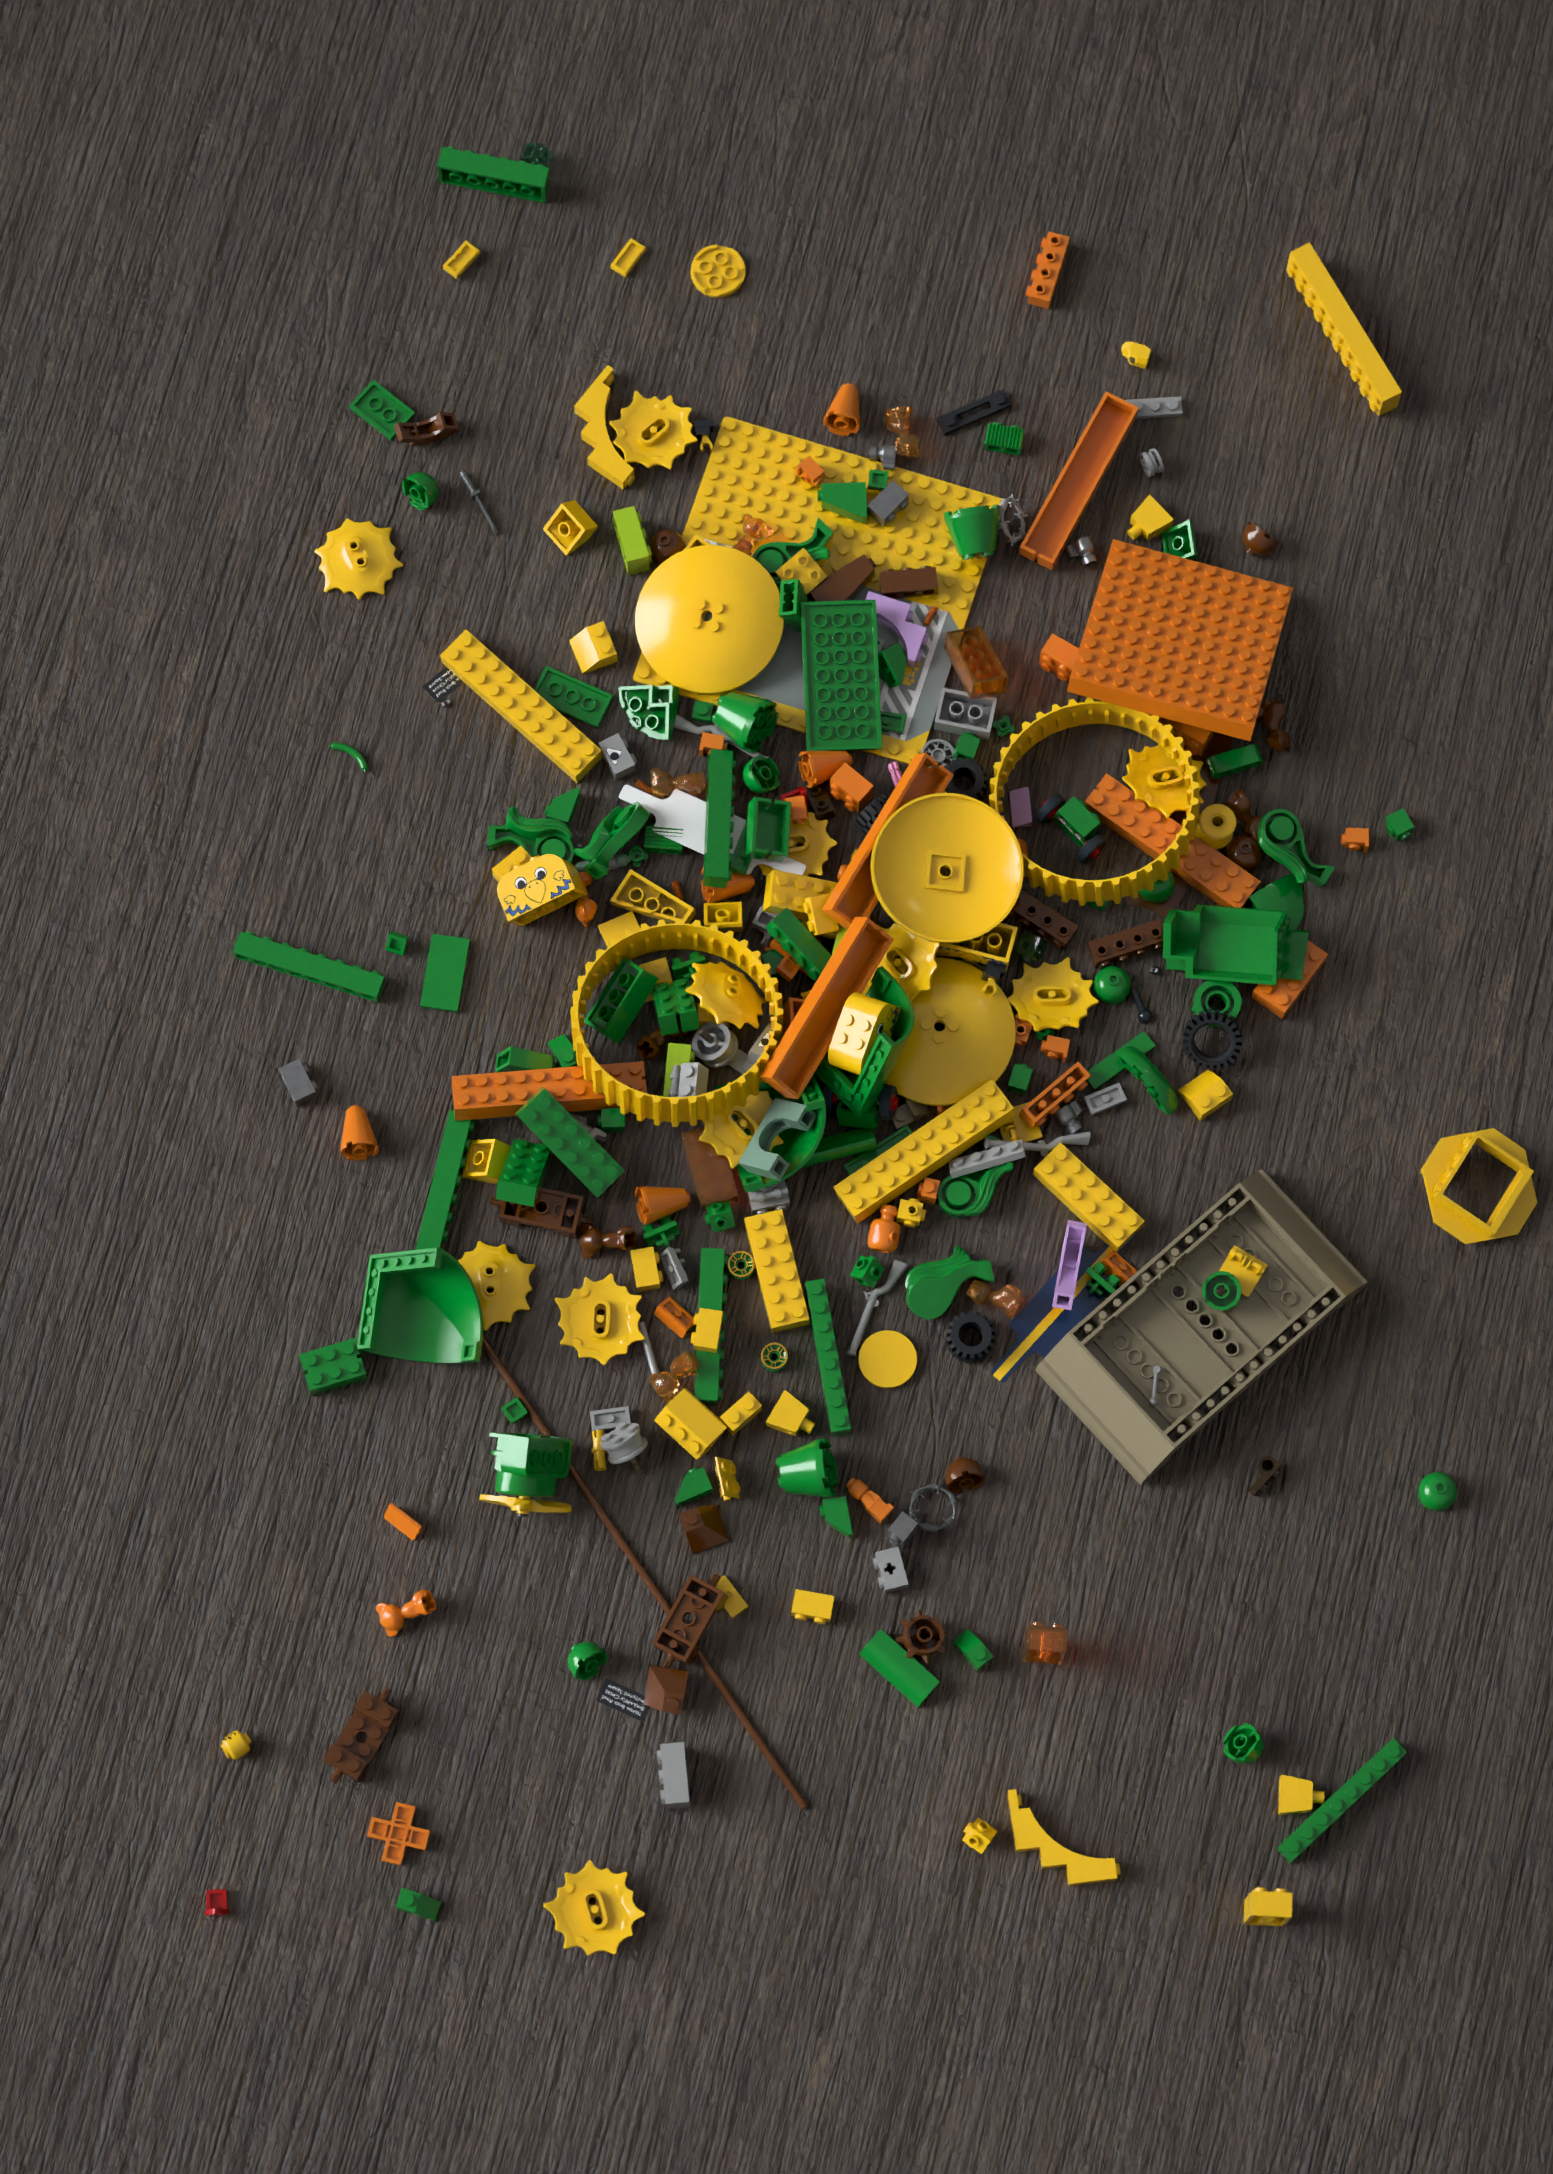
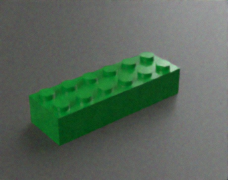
(494, 174)
(569, 1142)

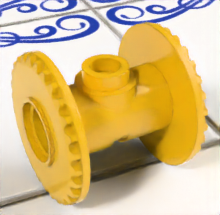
(1216, 825)

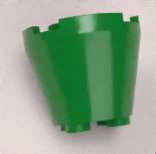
(974, 530)
(746, 719)
(809, 1470)

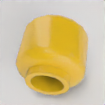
(236, 1745)

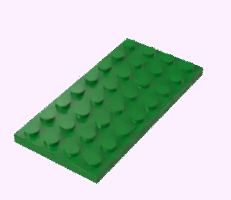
(841, 675)

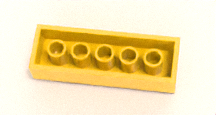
(1088, 1197)
(776, 1271)

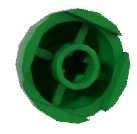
(421, 490)
(761, 775)
(1162, 890)
(1112, 985)
(1437, 1491)
(585, 1659)
(1243, 1744)

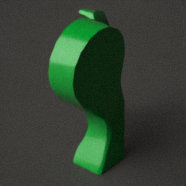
(776, 554)
(534, 835)
(612, 836)
(1283, 840)
(971, 1192)
(936, 1283)

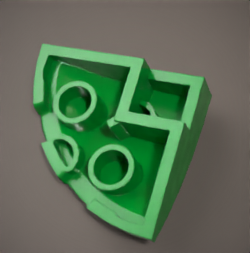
(651, 708)
(1281, 895)

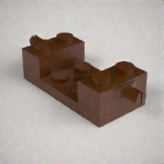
(562, 1212)
(681, 1639)
(371, 1717)

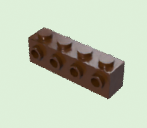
(1043, 920)
(1126, 944)

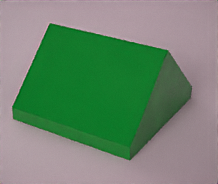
(1180, 541)

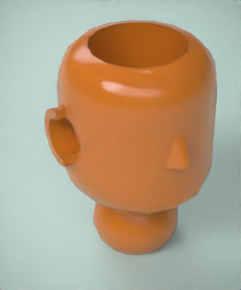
(884, 1232)

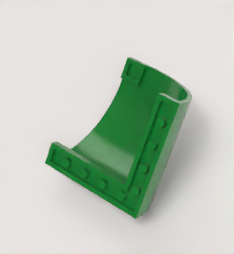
(863, 1090)
(797, 1144)
(420, 1308)

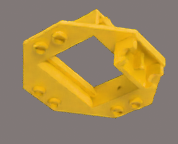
(1513, 1206)

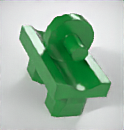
(684, 970)
(661, 1235)
(1095, 1273)

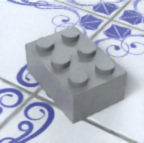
(960, 714)
(673, 1775)

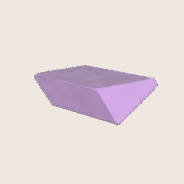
(1020, 807)

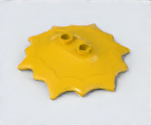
(639, 436)
(342, 562)
(1158, 779)
(815, 845)
(916, 960)
(726, 994)
(1052, 996)
(729, 1135)
(508, 1280)
(581, 1319)
(613, 1905)

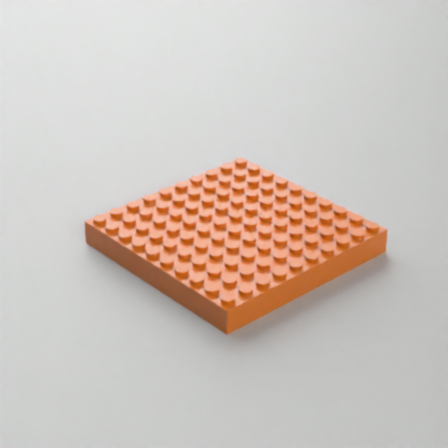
(1180, 640)

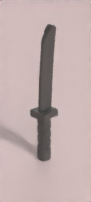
(475, 494)

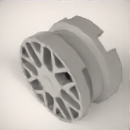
(1151, 462)

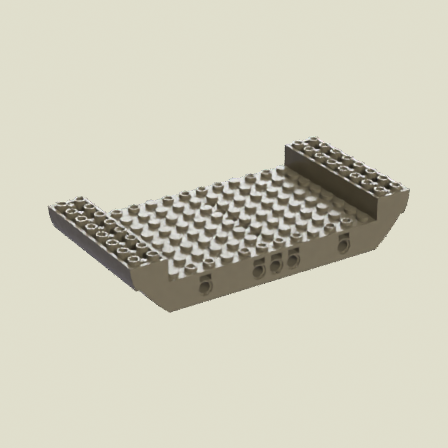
(1110, 1355)

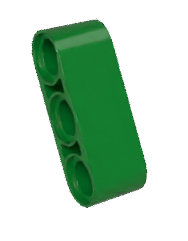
(1234, 761)

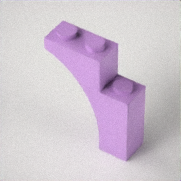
(898, 616)
(1069, 1265)

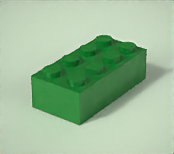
(523, 1172)

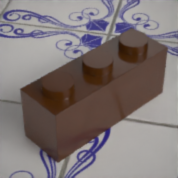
(909, 582)

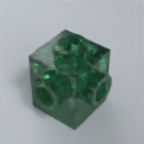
(536, 154)
(1030, 947)

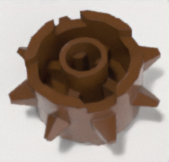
(930, 1629)

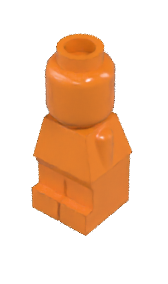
(872, 1502)

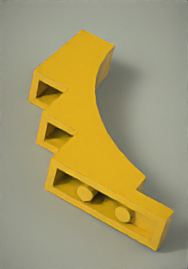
(593, 408)
(1030, 1836)

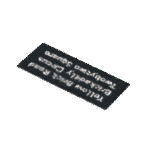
(442, 684)
(623, 1699)

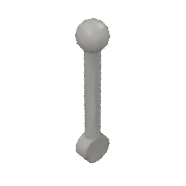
(1156, 1370)

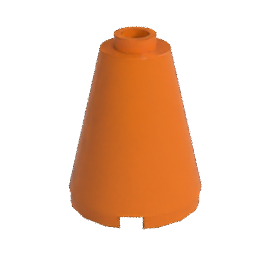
(843, 413)
(821, 765)
(738, 885)
(357, 1136)
(659, 1202)

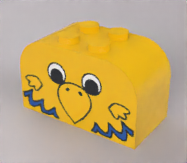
(539, 888)
(992, 946)
(858, 1030)

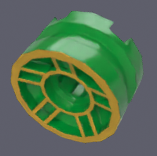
(743, 1258)
(767, 1353)

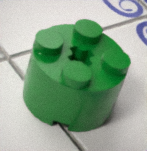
(1230, 1284)

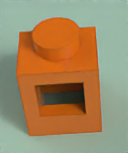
(810, 472)
(712, 741)
(798, 809)
(1356, 839)
(1022, 1038)
(1055, 1047)
(928, 1190)

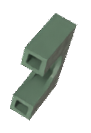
(779, 1117)

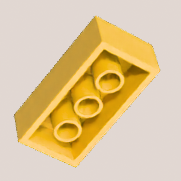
(789, 891)
(1268, 1907)

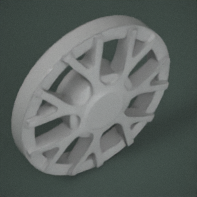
(938, 753)

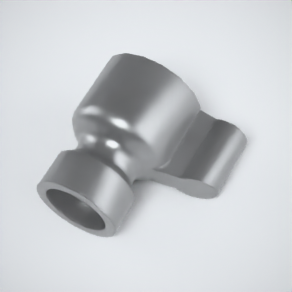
(886, 454)
(1082, 548)
(1067, 1117)

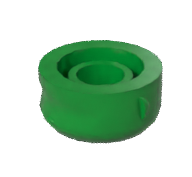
(1217, 989)

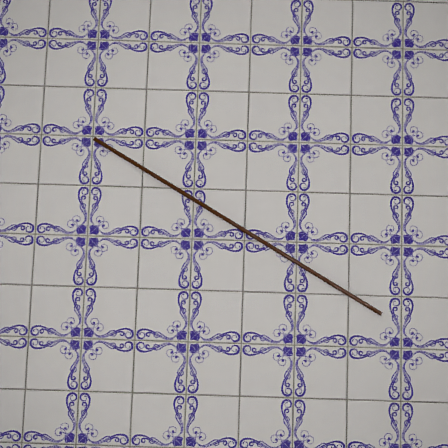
(647, 1579)

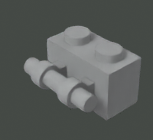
(689, 1081)
(769, 1199)

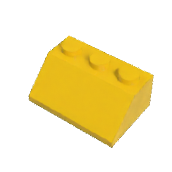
(691, 1423)

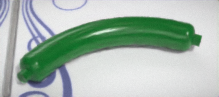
(352, 751)

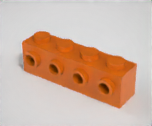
(1048, 269)
(1058, 1092)

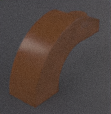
(427, 431)

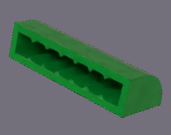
(843, 1145)
(903, 1673)

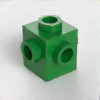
(719, 1216)
(867, 1271)

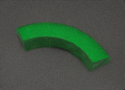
(1150, 1075)

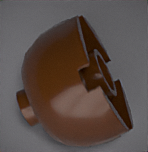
(1258, 541)
(666, 544)
(1244, 852)
(964, 1474)

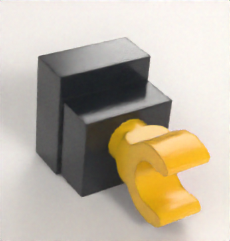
(702, 432)
(991, 973)

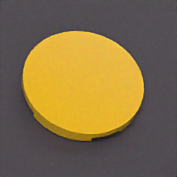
(717, 271)
(887, 1359)

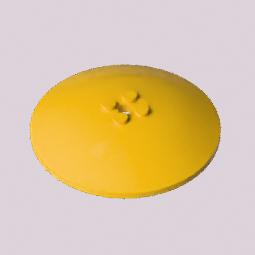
(716, 652)
(952, 834)
(972, 1048)

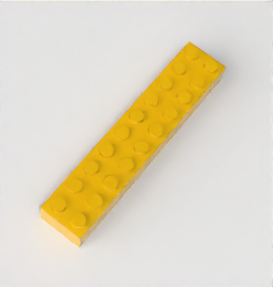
(1343, 329)
(521, 706)
(924, 1151)

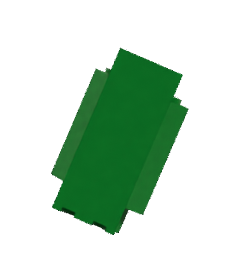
(1234, 944)

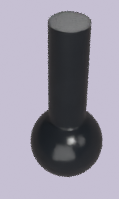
(1144, 1015)

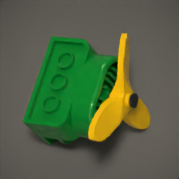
(529, 1468)

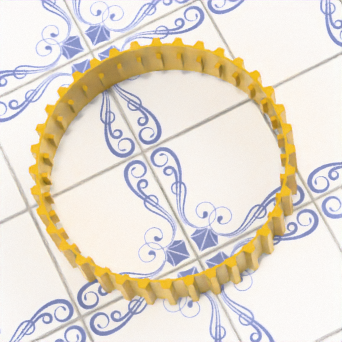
(1101, 713)
(660, 938)

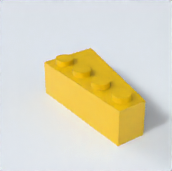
(648, 899)

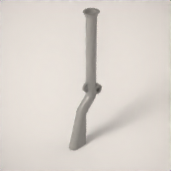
(683, 724)
(1075, 1139)
(896, 1271)

